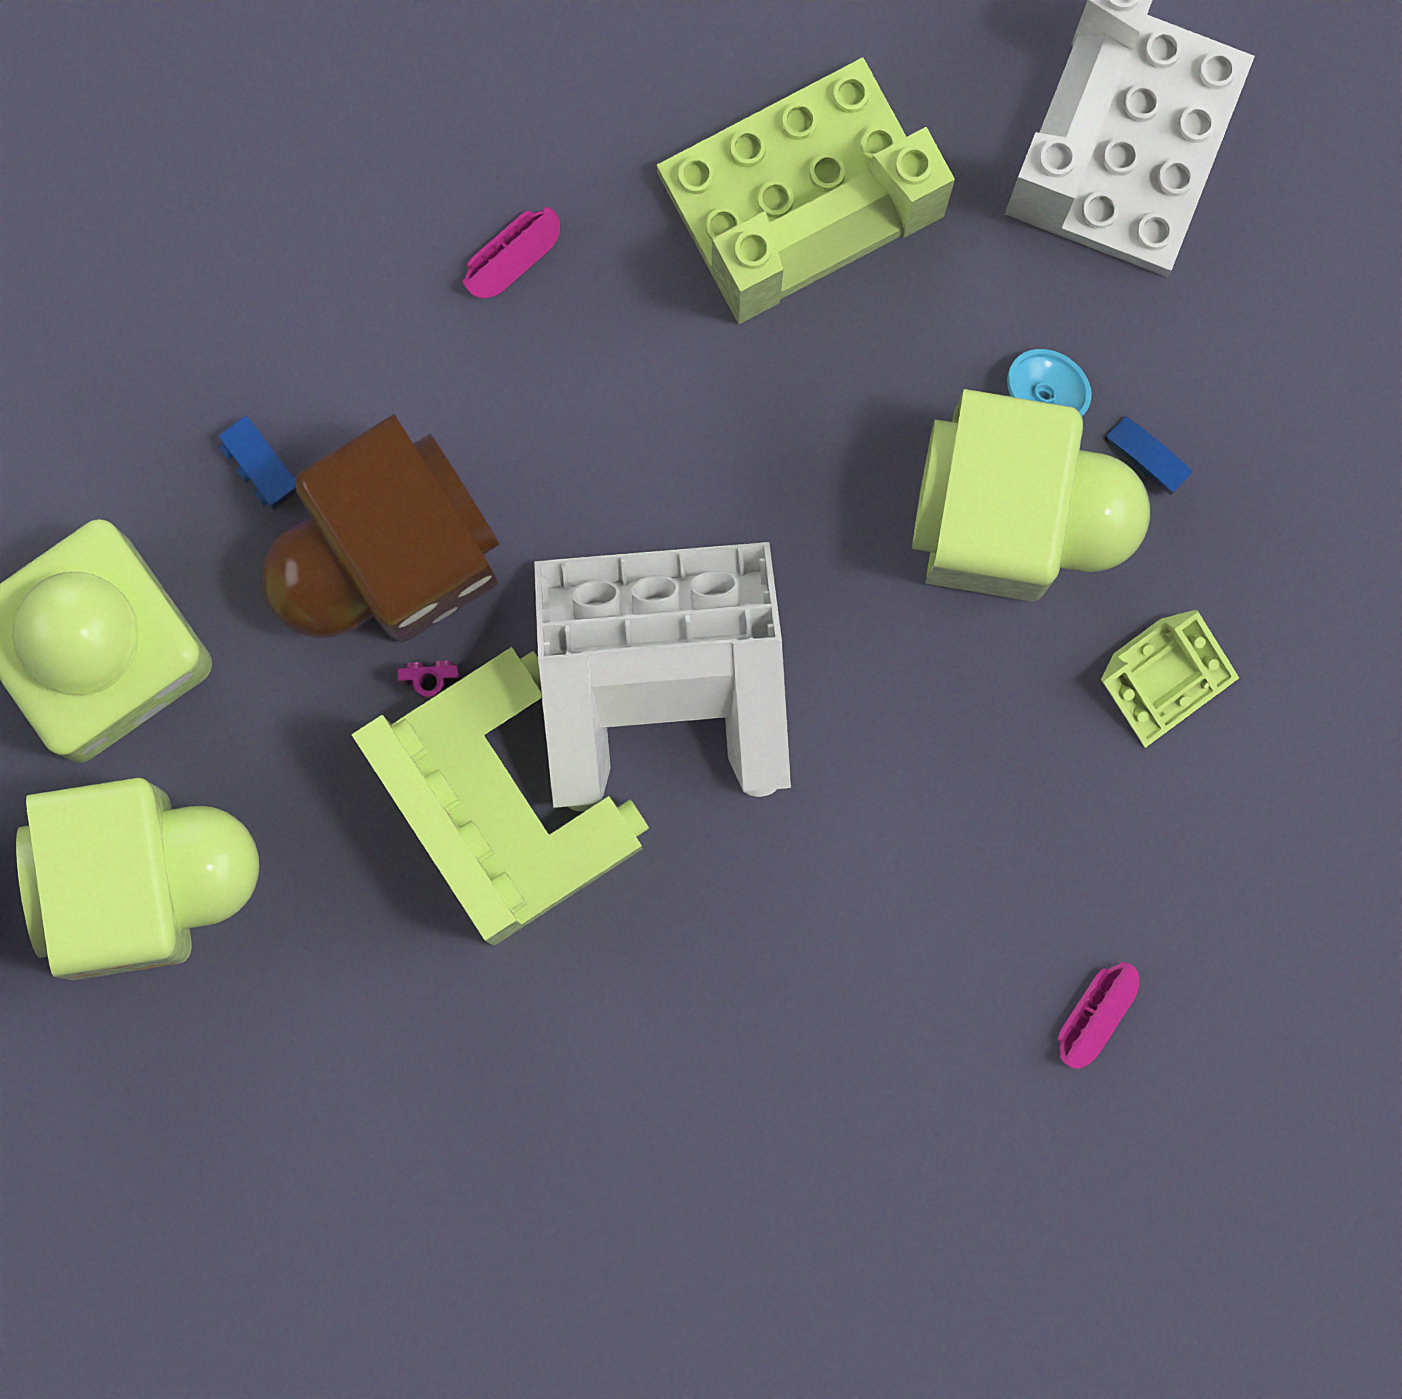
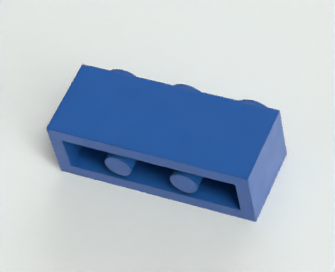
(258, 463)

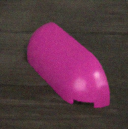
(512, 253)
(1098, 1014)

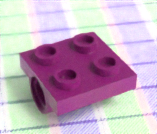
(417, 674)

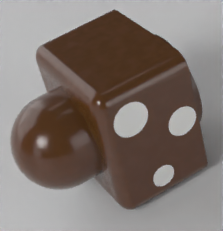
(382, 540)

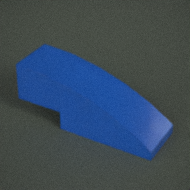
(1149, 455)

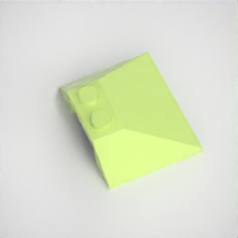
(1167, 674)

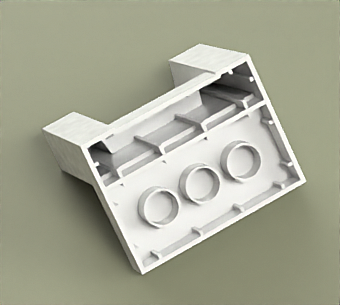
(1130, 134)
(660, 645)

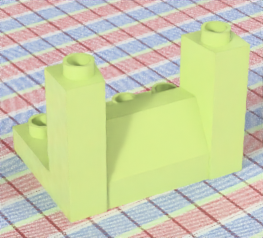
(805, 188)
(475, 814)

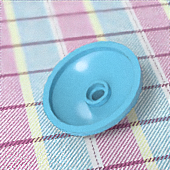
(1049, 378)

